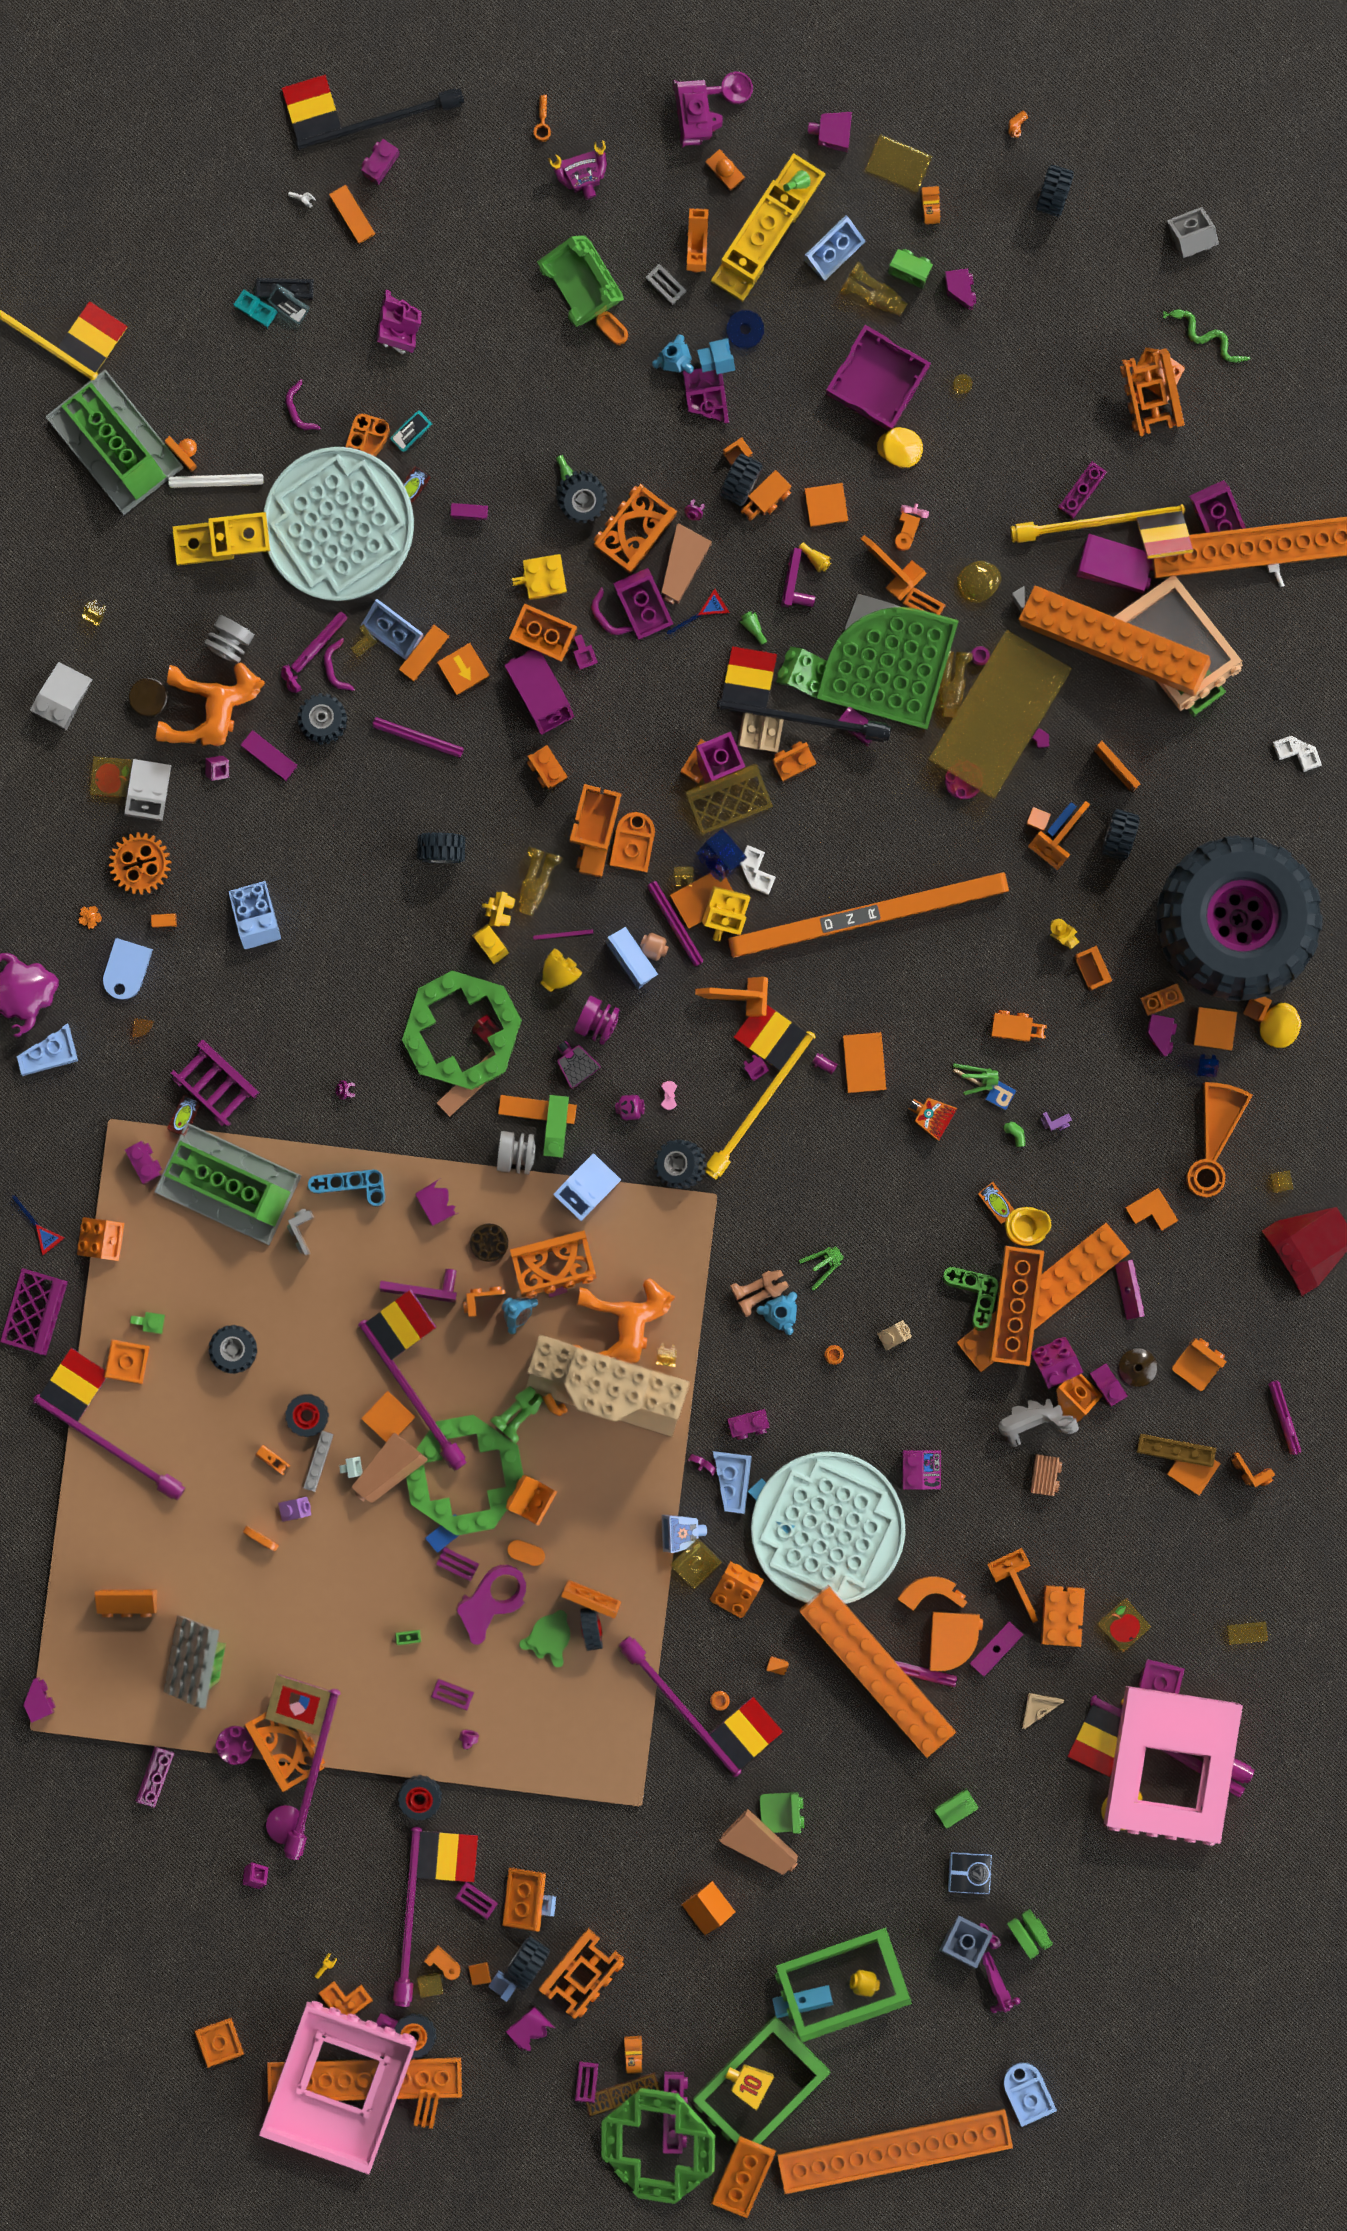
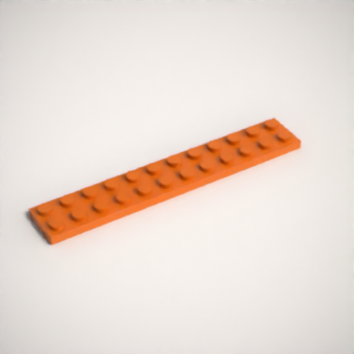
(1258, 547)
(895, 2151)

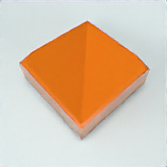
(777, 1665)

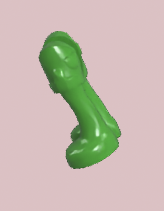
(525, 1400)

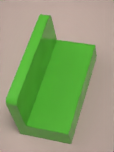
(956, 1808)

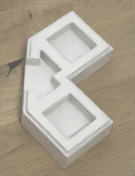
(1305, 752)
(757, 879)

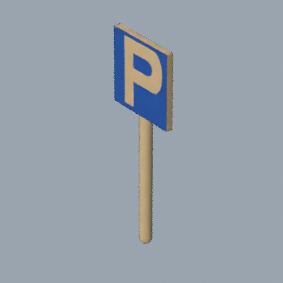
(999, 1095)

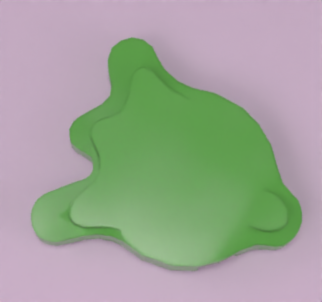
(549, 1637)

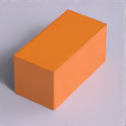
(163, 920)

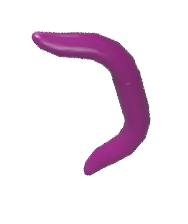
(292, 411)
(601, 619)
(329, 667)

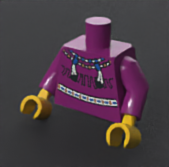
(582, 171)

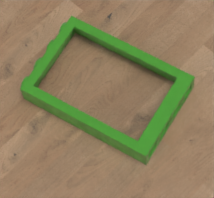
(855, 2016)
(796, 2046)

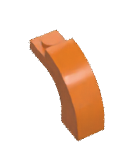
(697, 240)
(924, 1586)

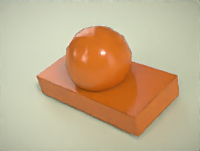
(725, 170)
(186, 449)

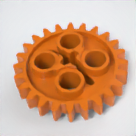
(145, 880)

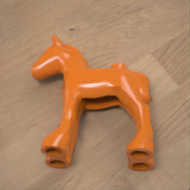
(218, 706)
(631, 1319)

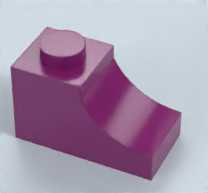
(1108, 1385)

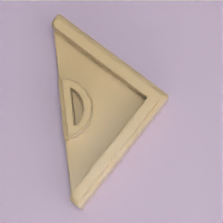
(1037, 1707)

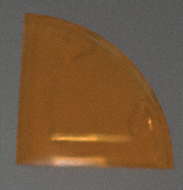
(141, 1027)

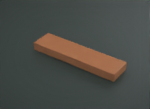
(459, 1095)

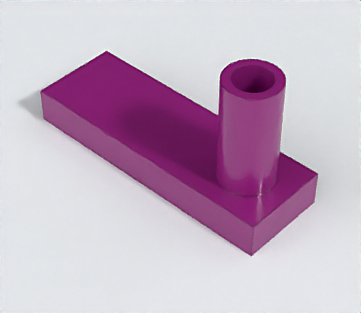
(789, 595)

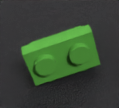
(802, 671)
(782, 1812)

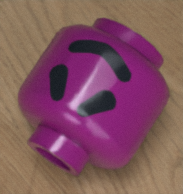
(630, 1107)

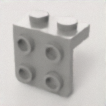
(300, 1217)

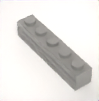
(318, 1461)

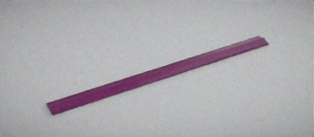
(563, 934)

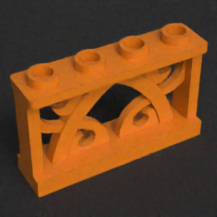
(661, 523)
(542, 1248)
(282, 1772)

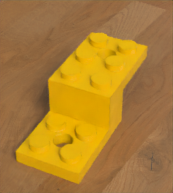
(221, 538)

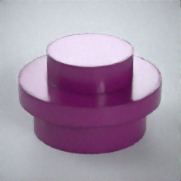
(980, 655)

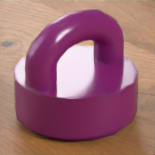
(468, 1736)

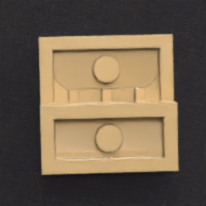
(760, 733)

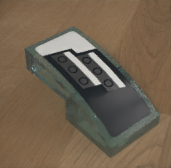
(287, 304)

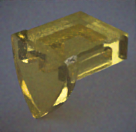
(366, 643)

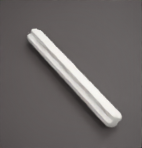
(215, 480)

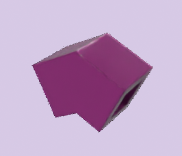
(1041, 739)

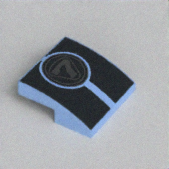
(969, 1873)

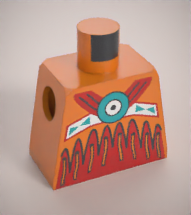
(932, 1116)

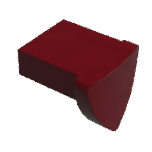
(485, 1028)

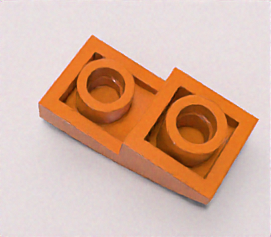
(1162, 999)

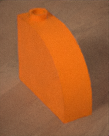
(953, 1639)

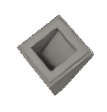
(1019, 598)

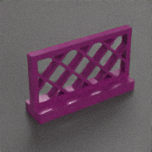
(49, 1317)

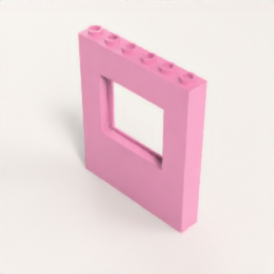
(1175, 1725)
(326, 2125)

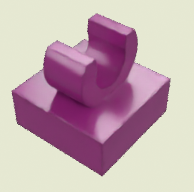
(755, 1068)
(386, 2021)

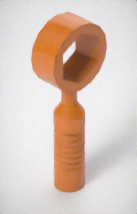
(542, 114)

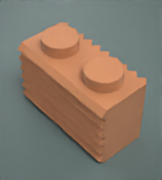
(1045, 1475)

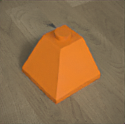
(1077, 1397)

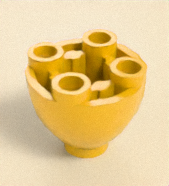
(559, 971)

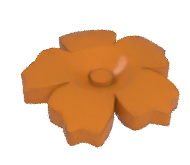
(90, 917)

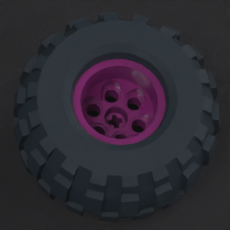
(1285, 908)

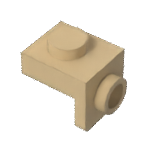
(894, 1335)

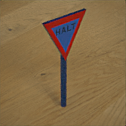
(713, 606)
(46, 1237)

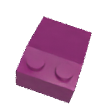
(1217, 508)
(643, 603)

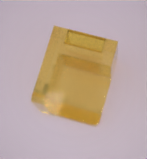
(430, 1985)

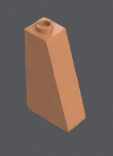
(684, 560)
(388, 1468)
(759, 1843)

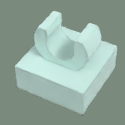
(353, 1467)

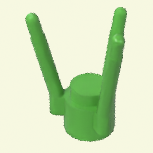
(988, 1077)
(832, 1256)

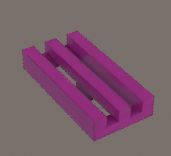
(443, 1557)
(467, 1700)
(481, 1894)
(588, 2065)

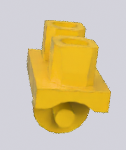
(495, 909)
(1063, 933)

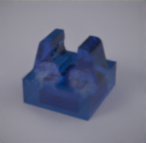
(1208, 1067)

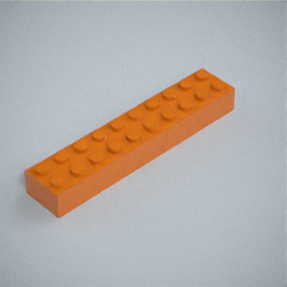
(1115, 640)
(877, 1671)

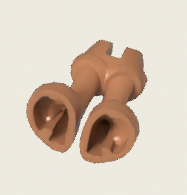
(766, 1282)

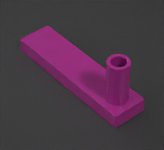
(445, 1294)

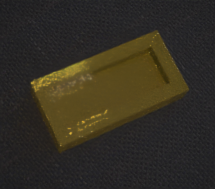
(1247, 1632)

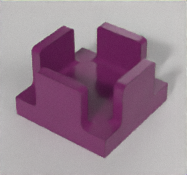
(1161, 1677)

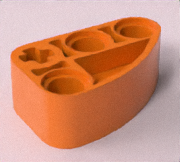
(371, 440)

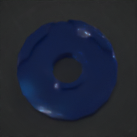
(749, 318)

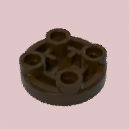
(148, 697)
(489, 1242)

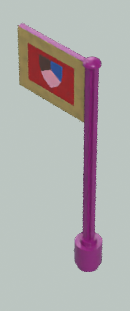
(311, 1711)

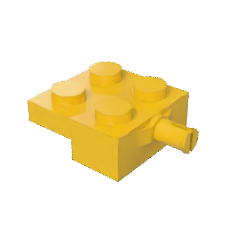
(543, 577)
(725, 912)

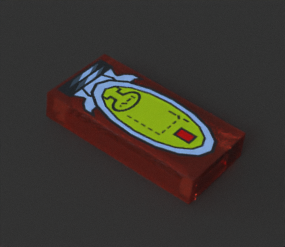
(415, 483)
(184, 1114)

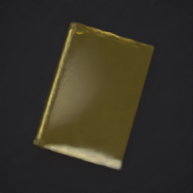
(898, 163)

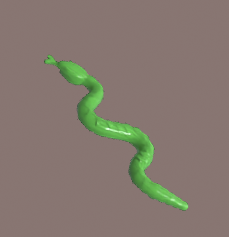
(1206, 337)

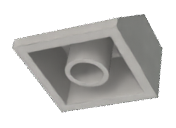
(1193, 232)

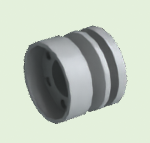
(229, 638)
(515, 1152)

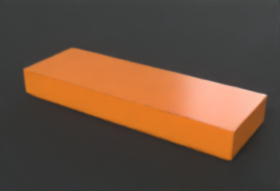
(352, 214)
(424, 653)

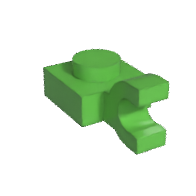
(152, 1322)

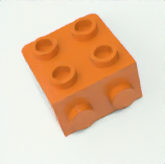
(470, 1304)
(1198, 1364)
(1262, 1478)
(531, 1499)
(736, 1590)

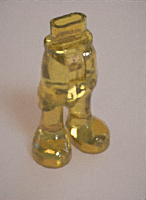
(882, 295)
(952, 691)
(534, 889)

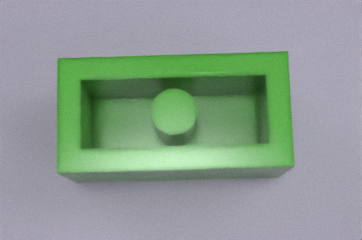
(408, 1637)

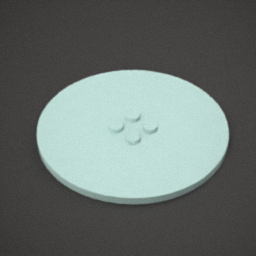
(338, 523)
(844, 1528)

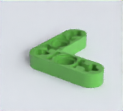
(980, 1288)

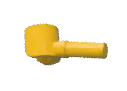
(326, 1964)

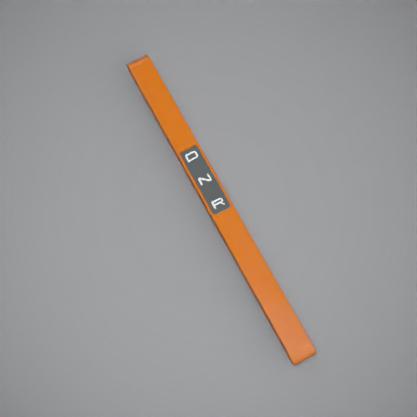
(868, 915)

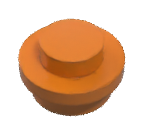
(834, 1354)
(720, 1700)

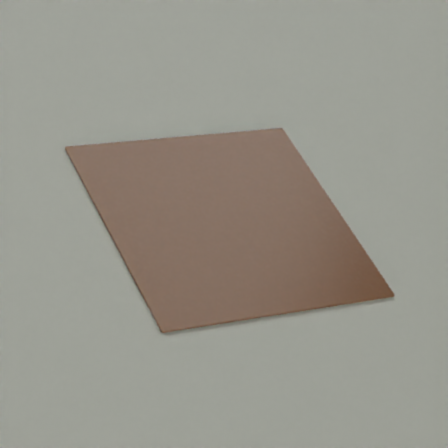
(357, 1568)

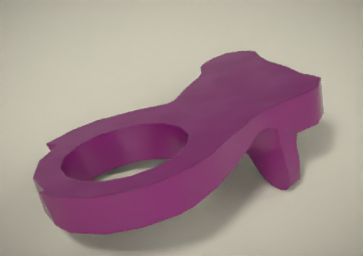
(479, 1609)

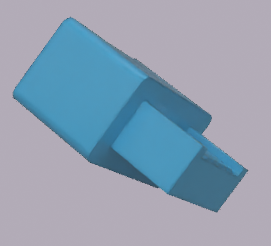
(717, 357)

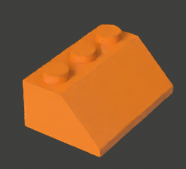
(543, 632)
(126, 1602)

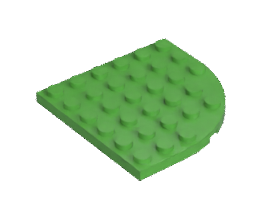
(890, 664)

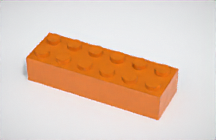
(1017, 1305)

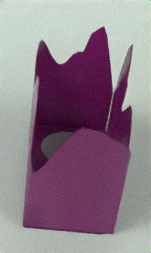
(435, 1202)
(529, 2027)

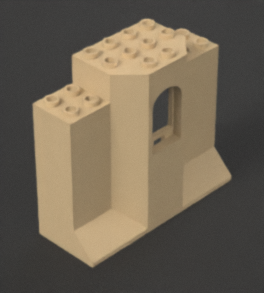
(606, 1386)

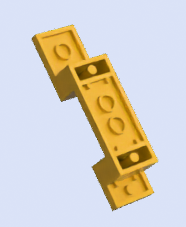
(764, 229)

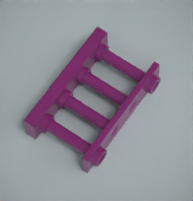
(219, 1064)

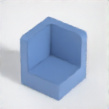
(502, 1986)

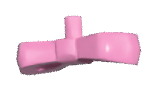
(913, 510)
(669, 1088)

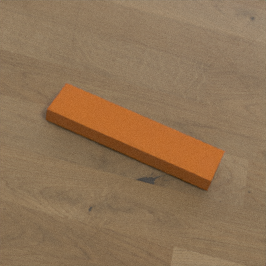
(530, 1108)

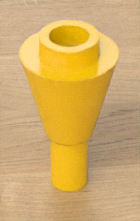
(819, 560)

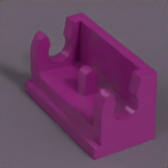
(853, 716)

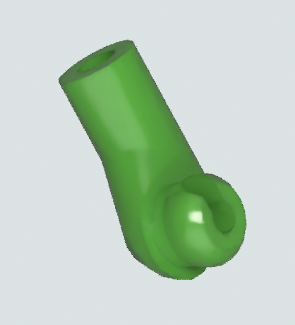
(1016, 1131)

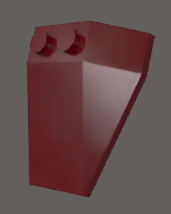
(1309, 1245)

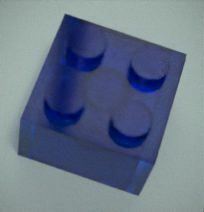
(721, 855)

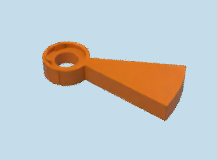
(1222, 1111)

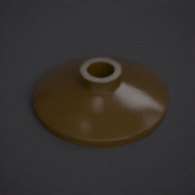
(1128, 1371)

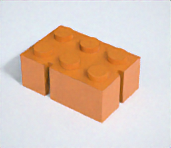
(595, 817)
(1062, 1616)

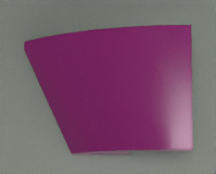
(398, 323)
(706, 394)

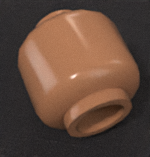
(654, 946)

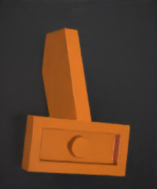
(904, 579)
(1049, 848)
(754, 995)
(1009, 1566)

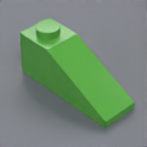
(556, 1126)

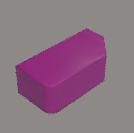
(468, 511)

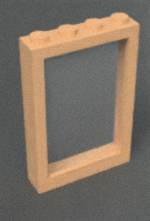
(1176, 616)

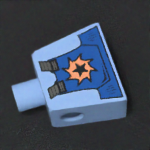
(680, 1532)

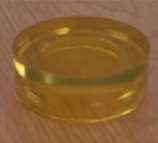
(962, 384)

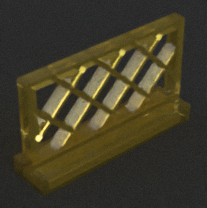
(726, 782)

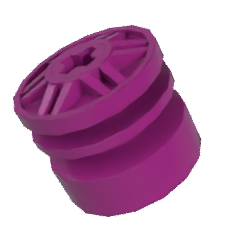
(597, 1020)

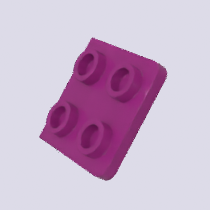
(1057, 1362)

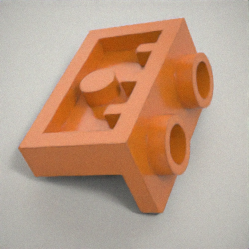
(794, 761)
(547, 767)

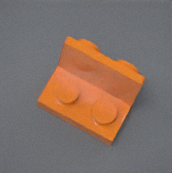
(1148, 358)
(100, 1239)

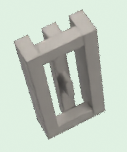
(654, 273)

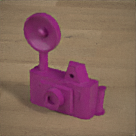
(693, 106)

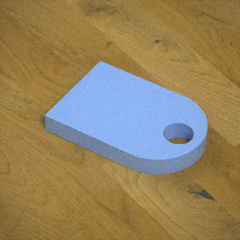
(126, 967)
(1029, 2094)

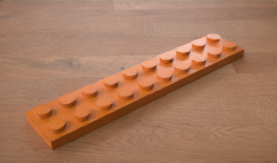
(1057, 1287)
(354, 2078)

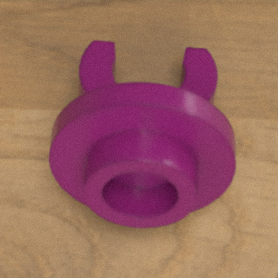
(694, 512)
(342, 1090)

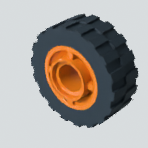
(423, 2027)

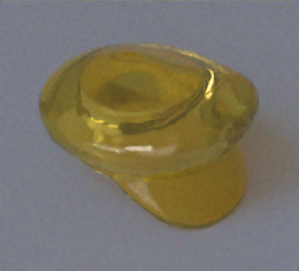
(978, 581)

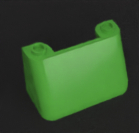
(581, 279)

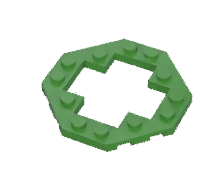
(422, 1018)
(440, 1509)
(686, 2123)

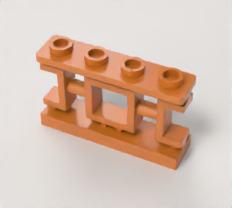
(1166, 389)
(570, 1964)

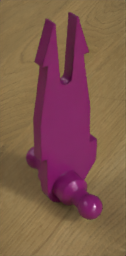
(1004, 2000)

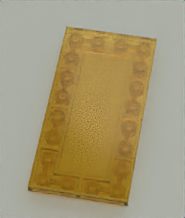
(1000, 714)

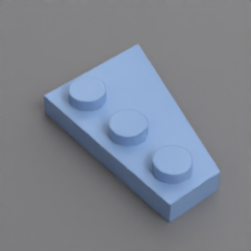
(50, 1053)
(734, 1479)

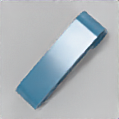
(346, 1185)

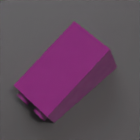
(1115, 564)
(539, 690)

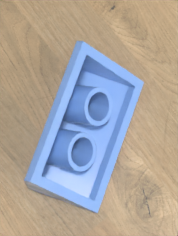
(834, 248)
(392, 629)
(631, 957)

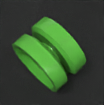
(1031, 1933)

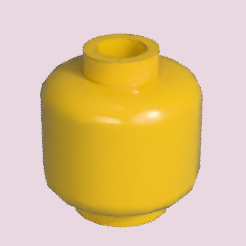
(864, 1983)

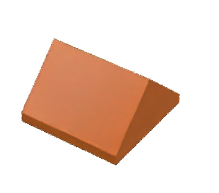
(708, 1908)

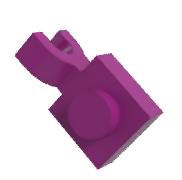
(584, 655)

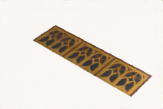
(618, 2094)

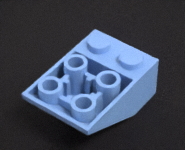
(254, 915)
(587, 1187)

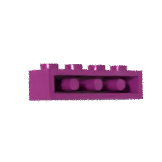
(674, 2142)

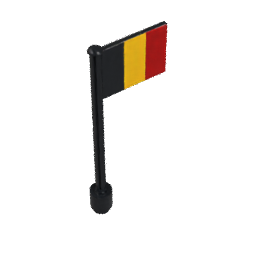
(317, 119)
(749, 687)

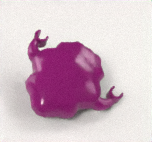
(25, 991)

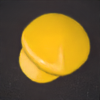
(900, 447)
(1280, 1025)
(1027, 1226)

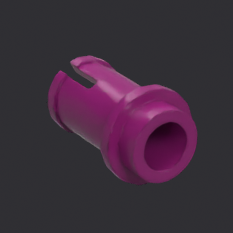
(824, 1063)

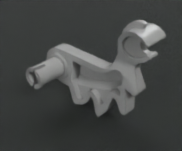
(1026, 1418)

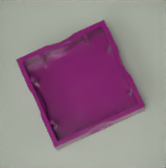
(878, 378)

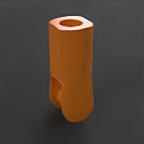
(270, 1457)

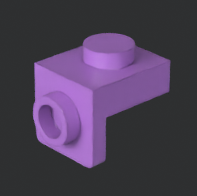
(1059, 1123)
(295, 1509)

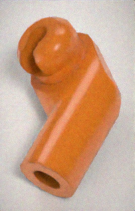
(1015, 124)
(553, 1407)

